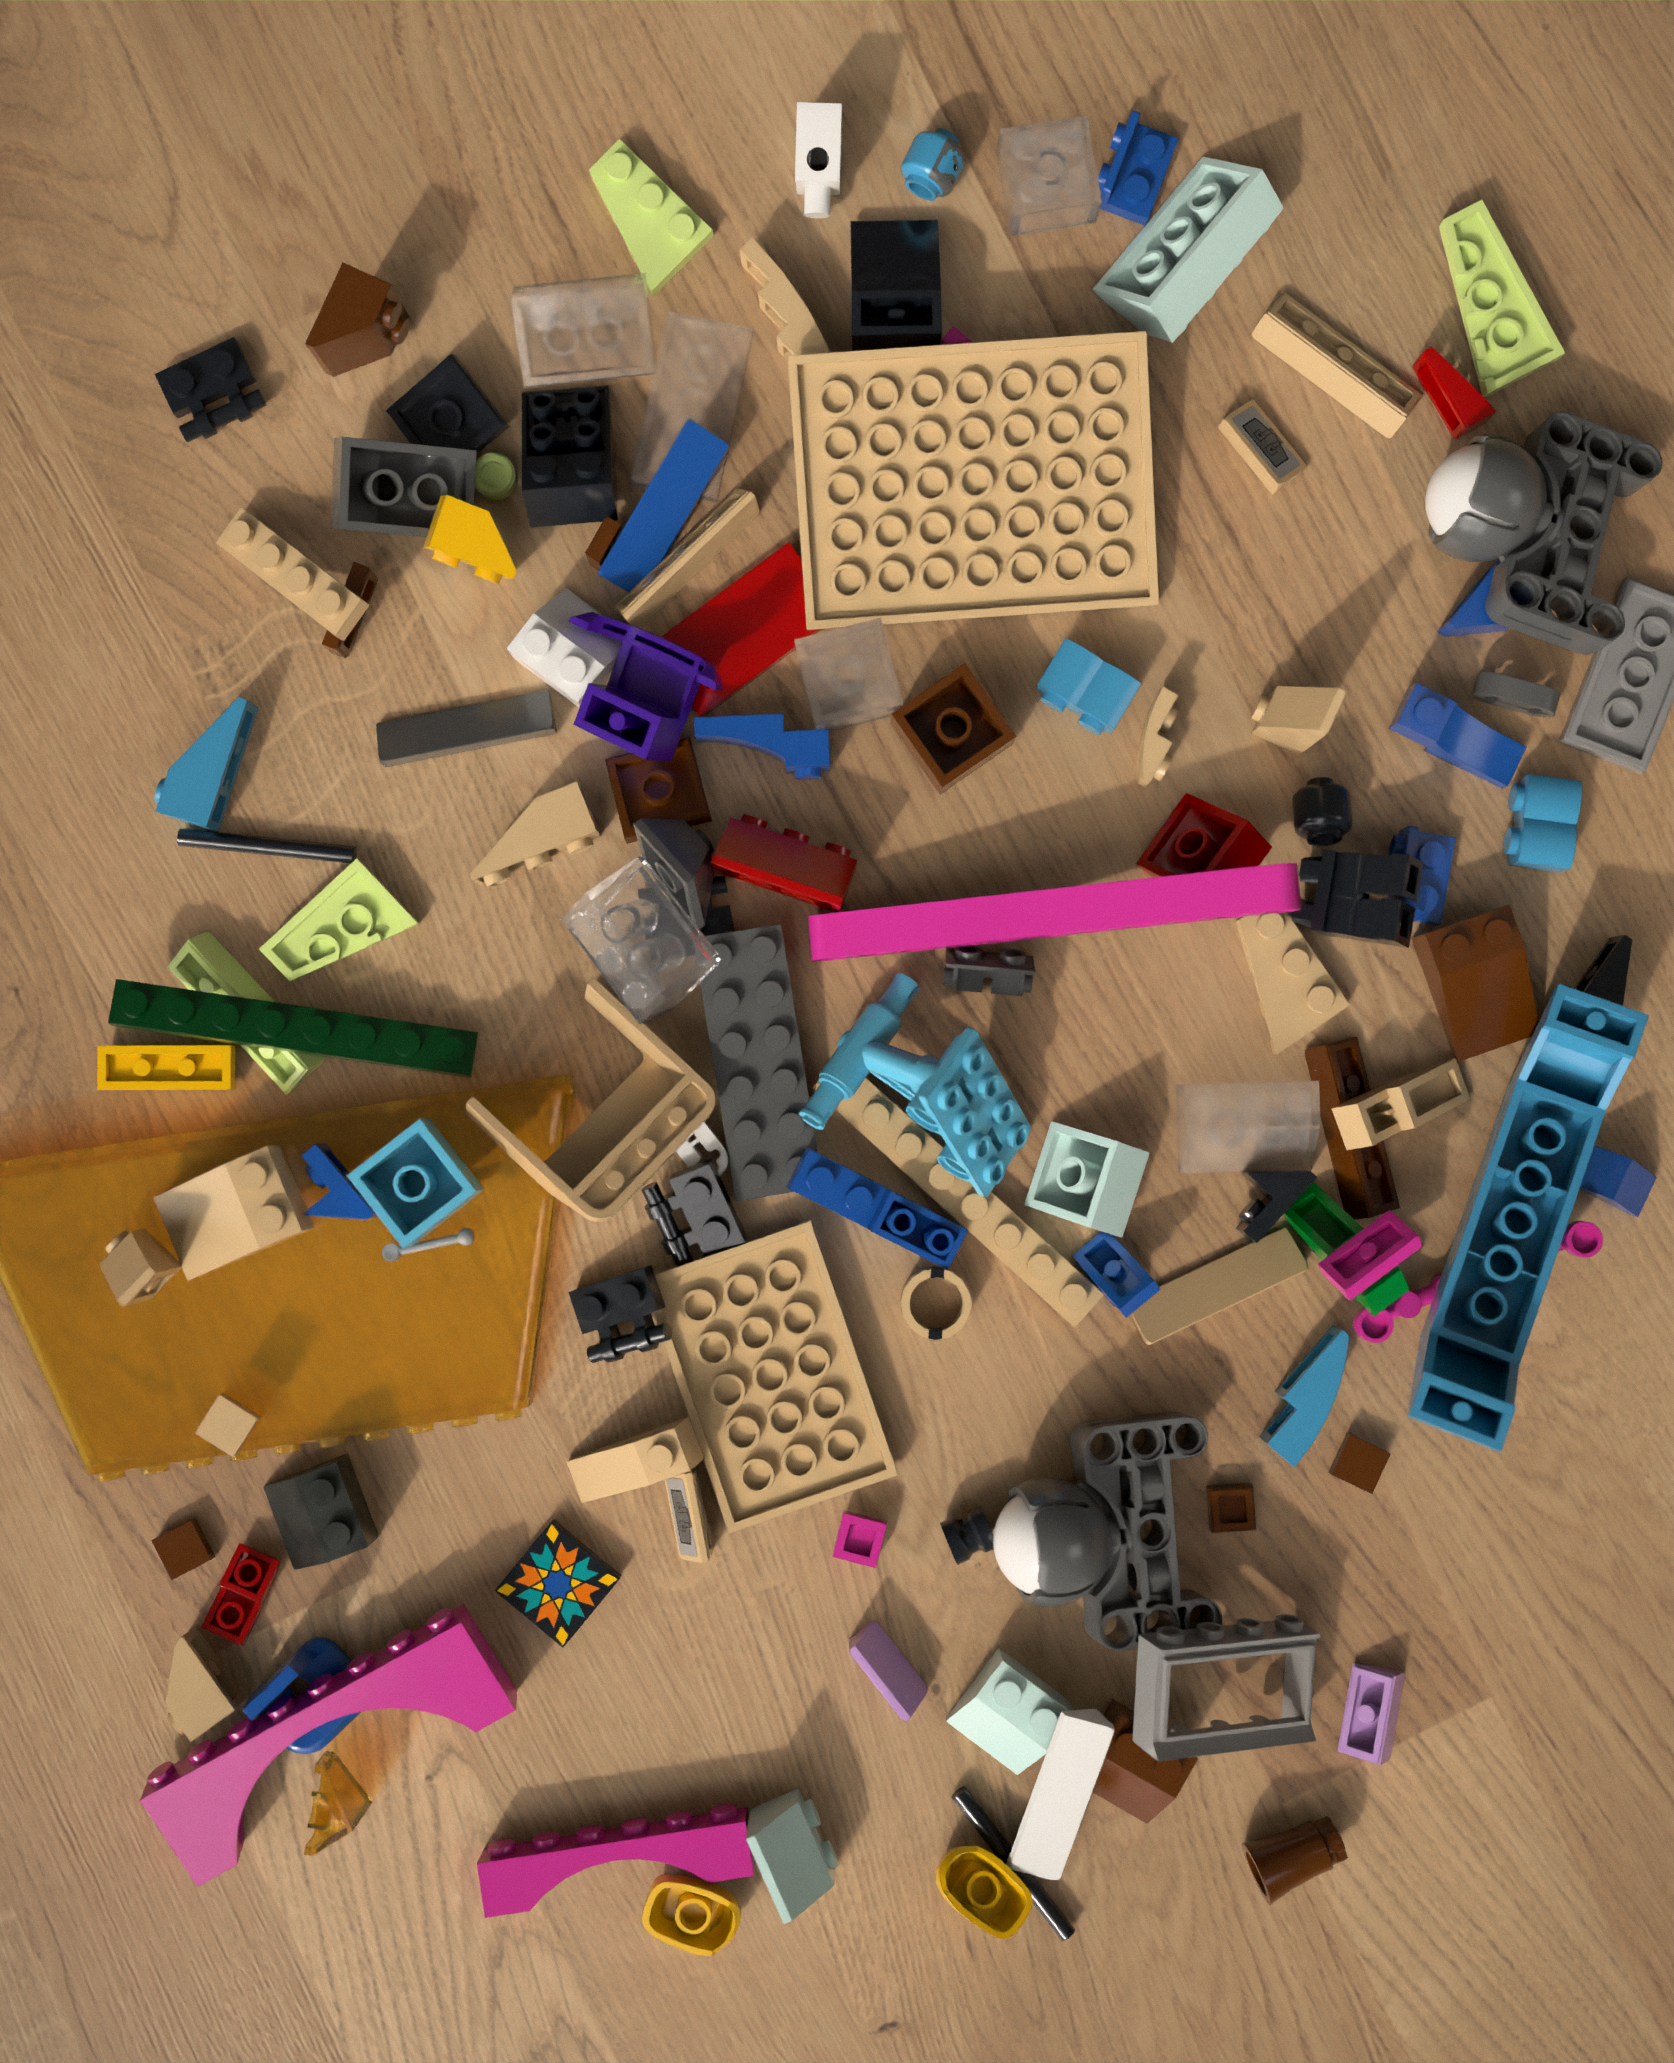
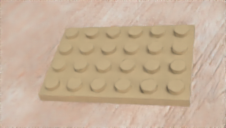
(771, 1377)

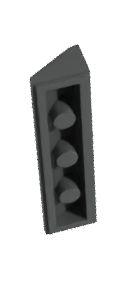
(465, 728)

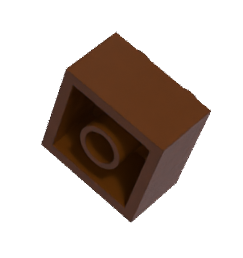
(952, 728)

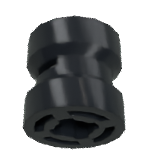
(968, 1535)

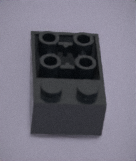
(895, 284)
(568, 456)

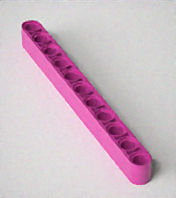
(1056, 912)

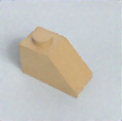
(137, 1267)
(199, 1687)

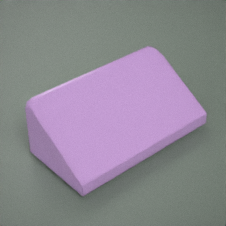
(888, 1669)
(1371, 1713)

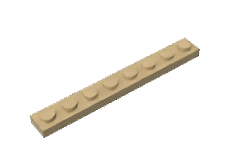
(982, 1216)

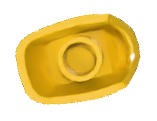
(984, 1890)
(691, 1914)

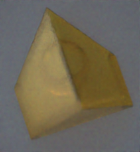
(336, 1805)

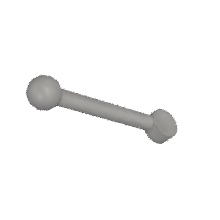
(393, 1252)

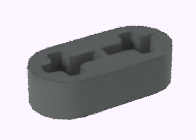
(1516, 694)

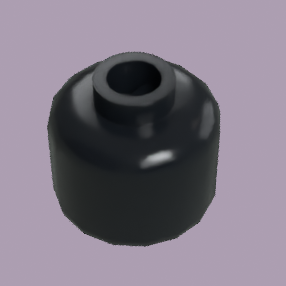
(1322, 812)

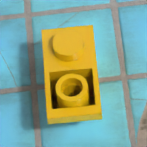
(468, 536)

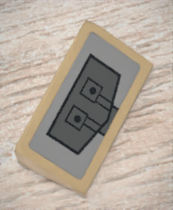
(1262, 446)
(689, 1517)

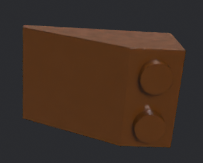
(1479, 982)

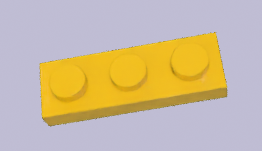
(166, 1067)

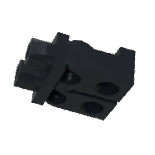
(1344, 890)

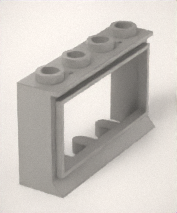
(1218, 1642)

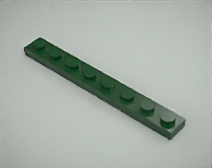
(292, 1028)

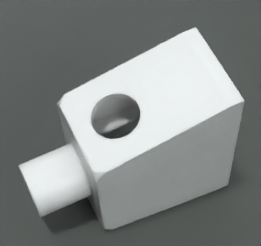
(818, 144)

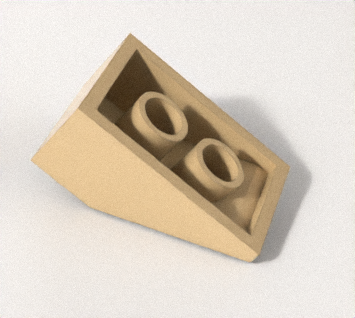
(233, 1211)

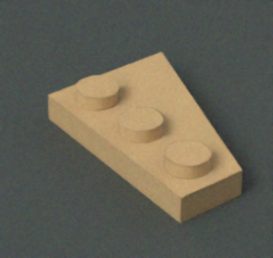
(1289, 978)

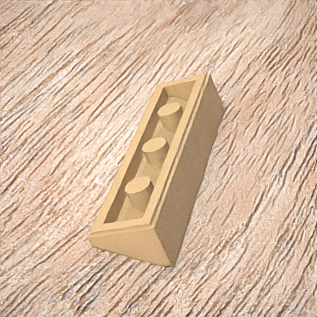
(1336, 365)
(688, 558)
(1219, 1285)

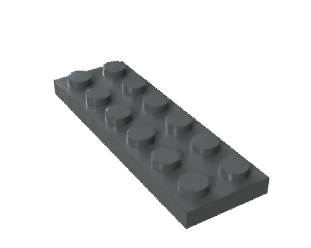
(757, 1060)

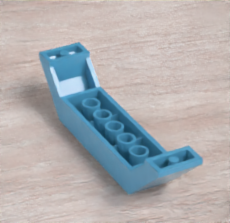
(1519, 1215)

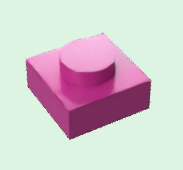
(859, 1539)

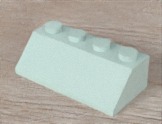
(1190, 247)

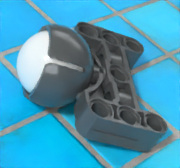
(1522, 509)
(1085, 1536)

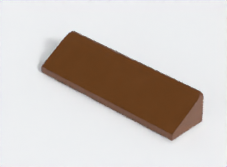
(1360, 1173)

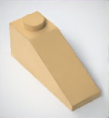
(1296, 715)
(636, 1461)

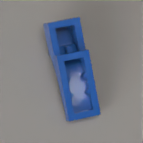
(1456, 736)
(801, 751)

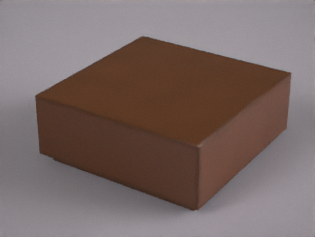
(603, 542)
(1359, 1463)
(1231, 1507)
(183, 1548)

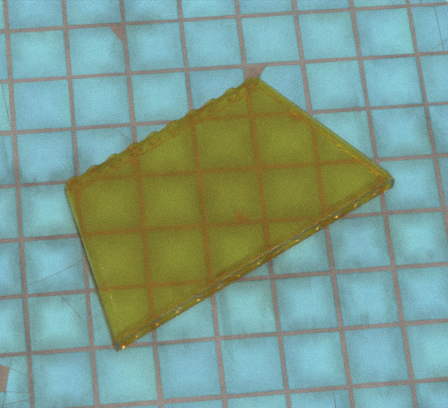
(303, 1331)

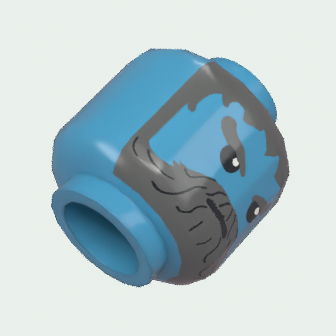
(933, 164)

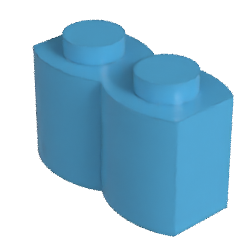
(1087, 687)
(1543, 823)

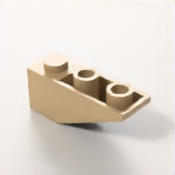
(545, 828)

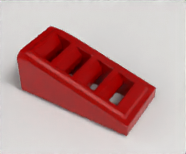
(1453, 396)

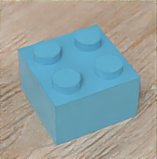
(415, 1182)

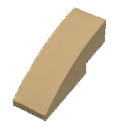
(1400, 1104)

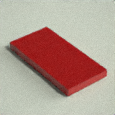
(747, 626)

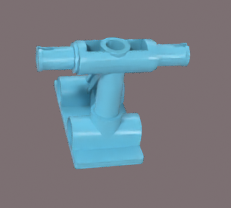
(950, 1095)

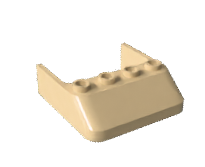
(626, 1134)

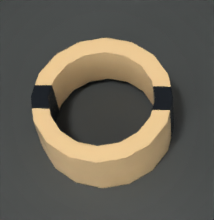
(941, 1332)

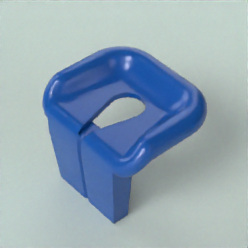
(309, 1662)

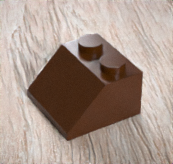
(357, 322)
(1132, 1776)

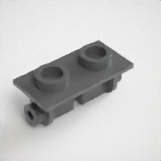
(1007, 969)

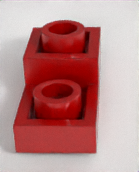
(241, 1594)

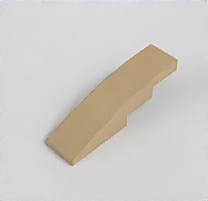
(782, 304)

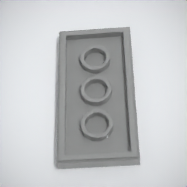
(1628, 683)

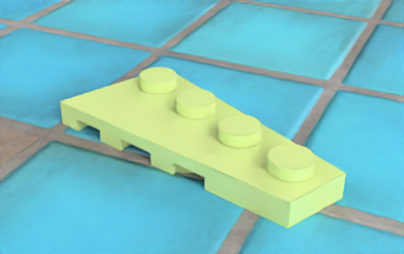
(1498, 309)

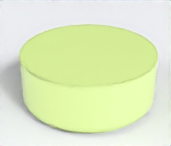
(495, 476)

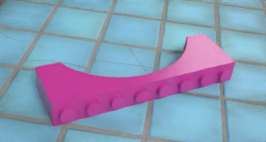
(434, 1670)

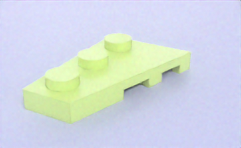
(651, 217)

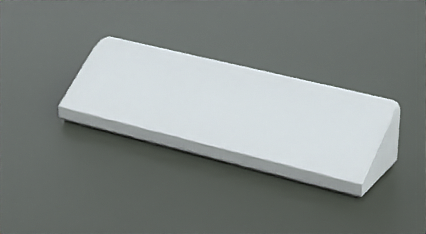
(1061, 1793)

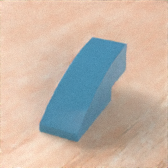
(1309, 1396)

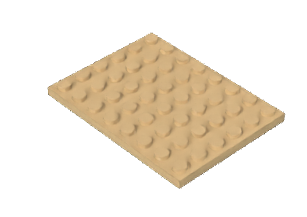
(974, 479)

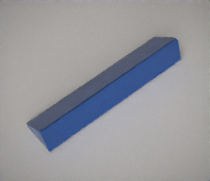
(664, 506)

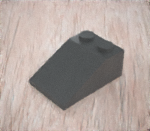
(396, 484)

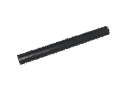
(266, 846)
(1002, 1850)

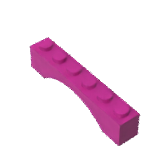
(705, 1844)

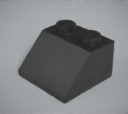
(321, 1513)

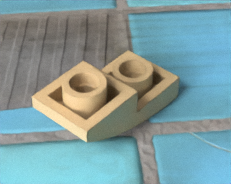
(1152, 749)

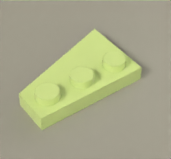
(337, 923)

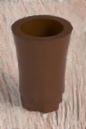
(1293, 1857)

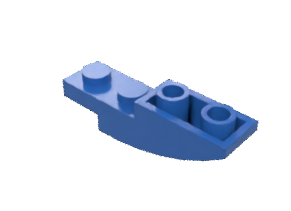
(877, 1208)

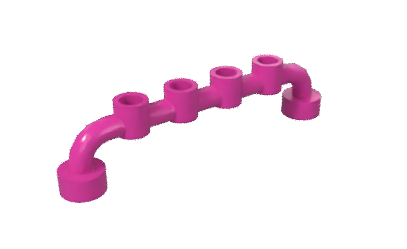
(1580, 1240)

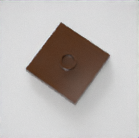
(658, 789)

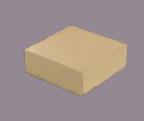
(228, 1424)

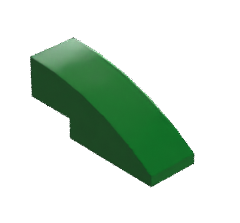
(1328, 1227)

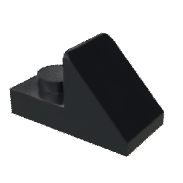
(1280, 1192)

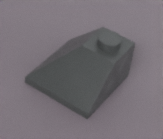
(681, 862)

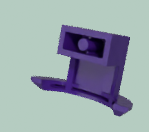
(646, 692)

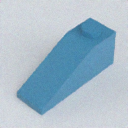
(204, 776)

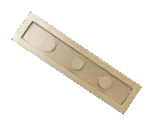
(292, 574)

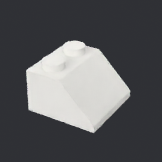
(563, 652)

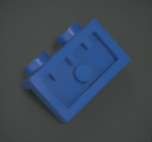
(1137, 171)
(1436, 855)

